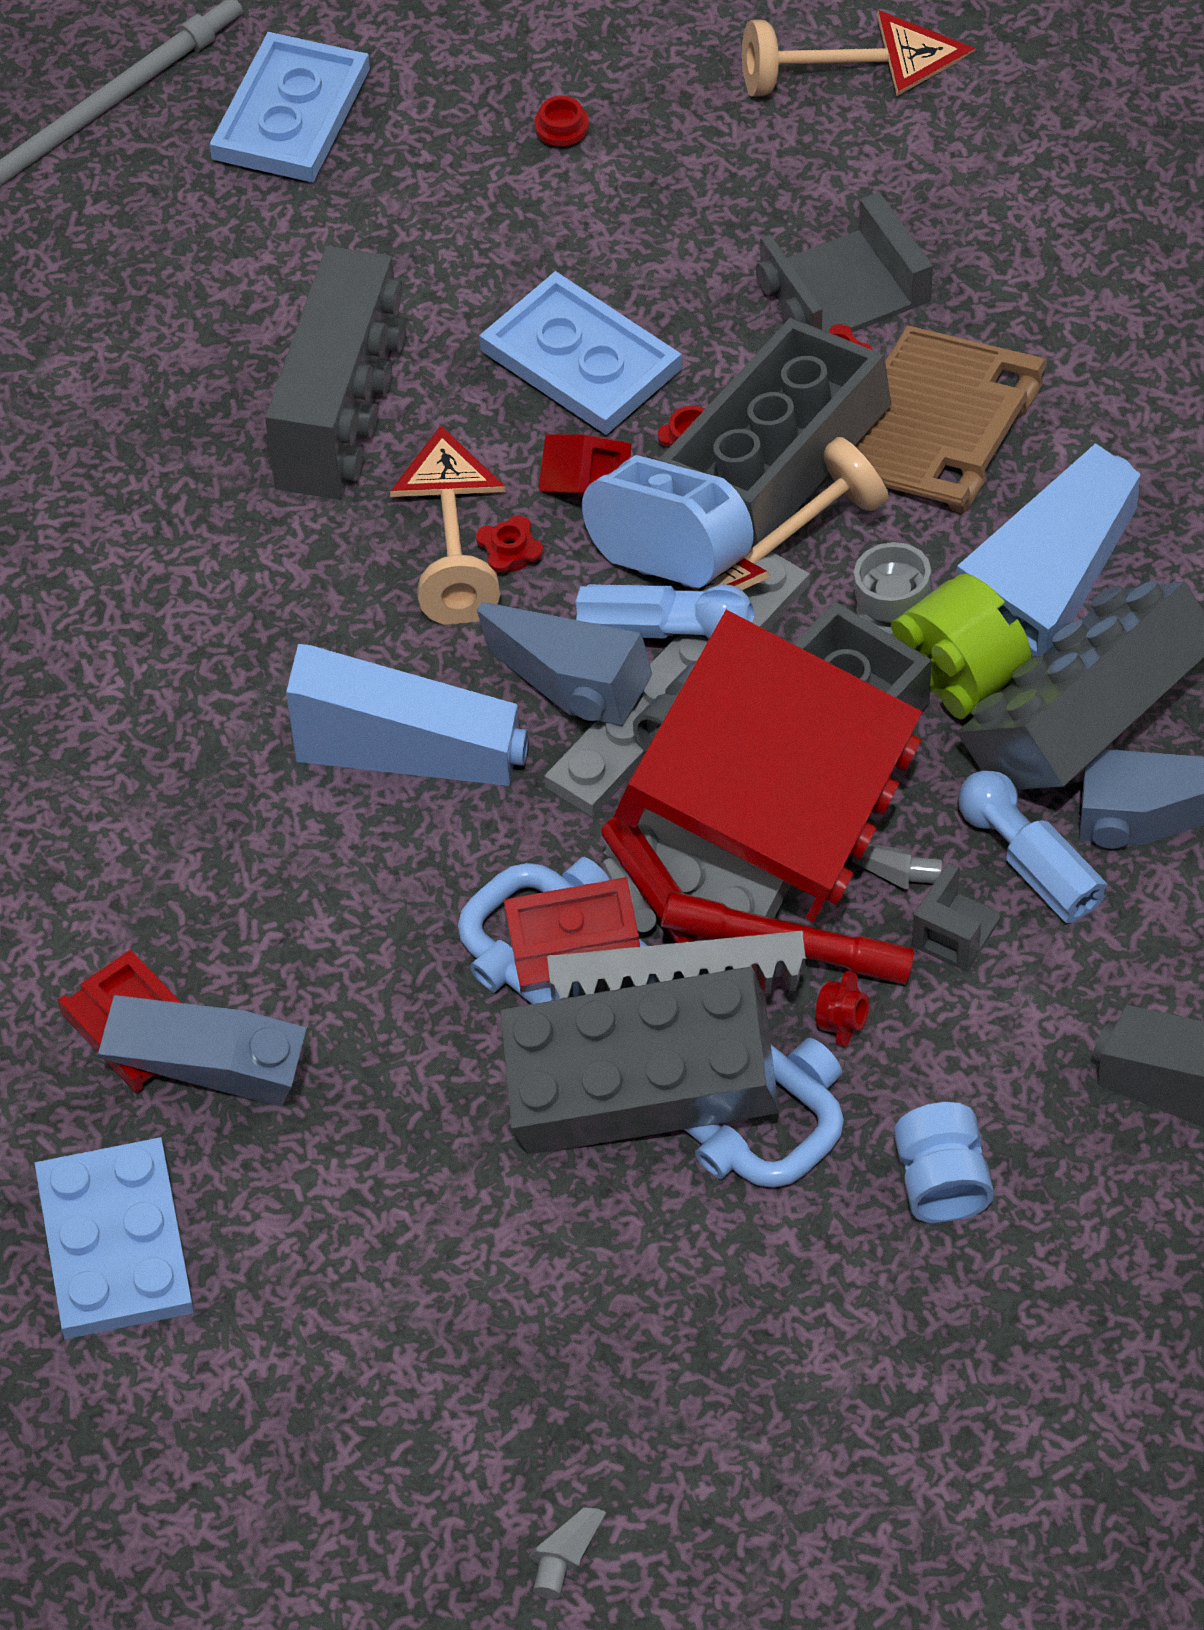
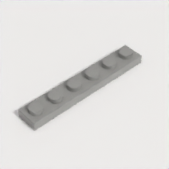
(609, 751)

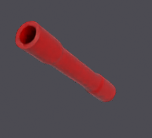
(857, 953)

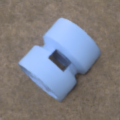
(943, 1162)

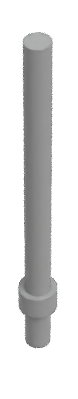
(192, 35)

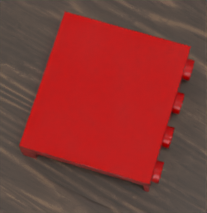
(775, 758)

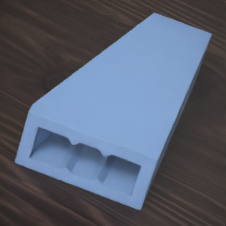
(1058, 545)
(398, 722)

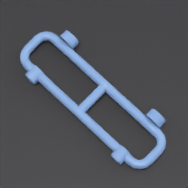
(804, 1073)

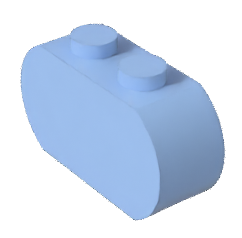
(668, 521)

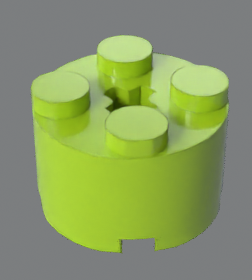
(966, 640)

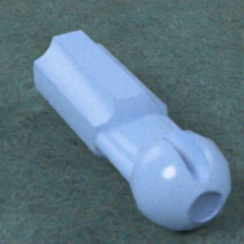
(660, 609)
(1034, 848)

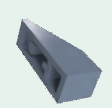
(574, 663)
(1140, 797)
(205, 1046)

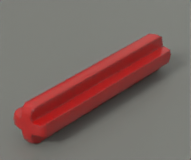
(644, 870)

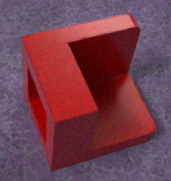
(577, 460)

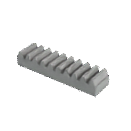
(629, 967)

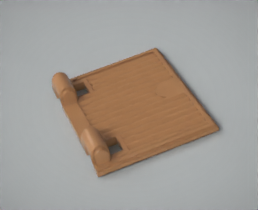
(947, 413)

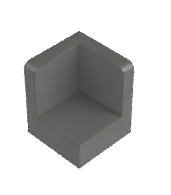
(952, 924)

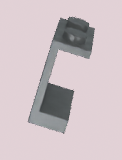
(851, 277)

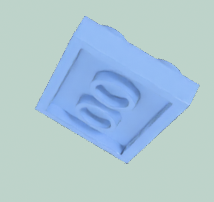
(290, 107)
(580, 352)
(113, 1238)

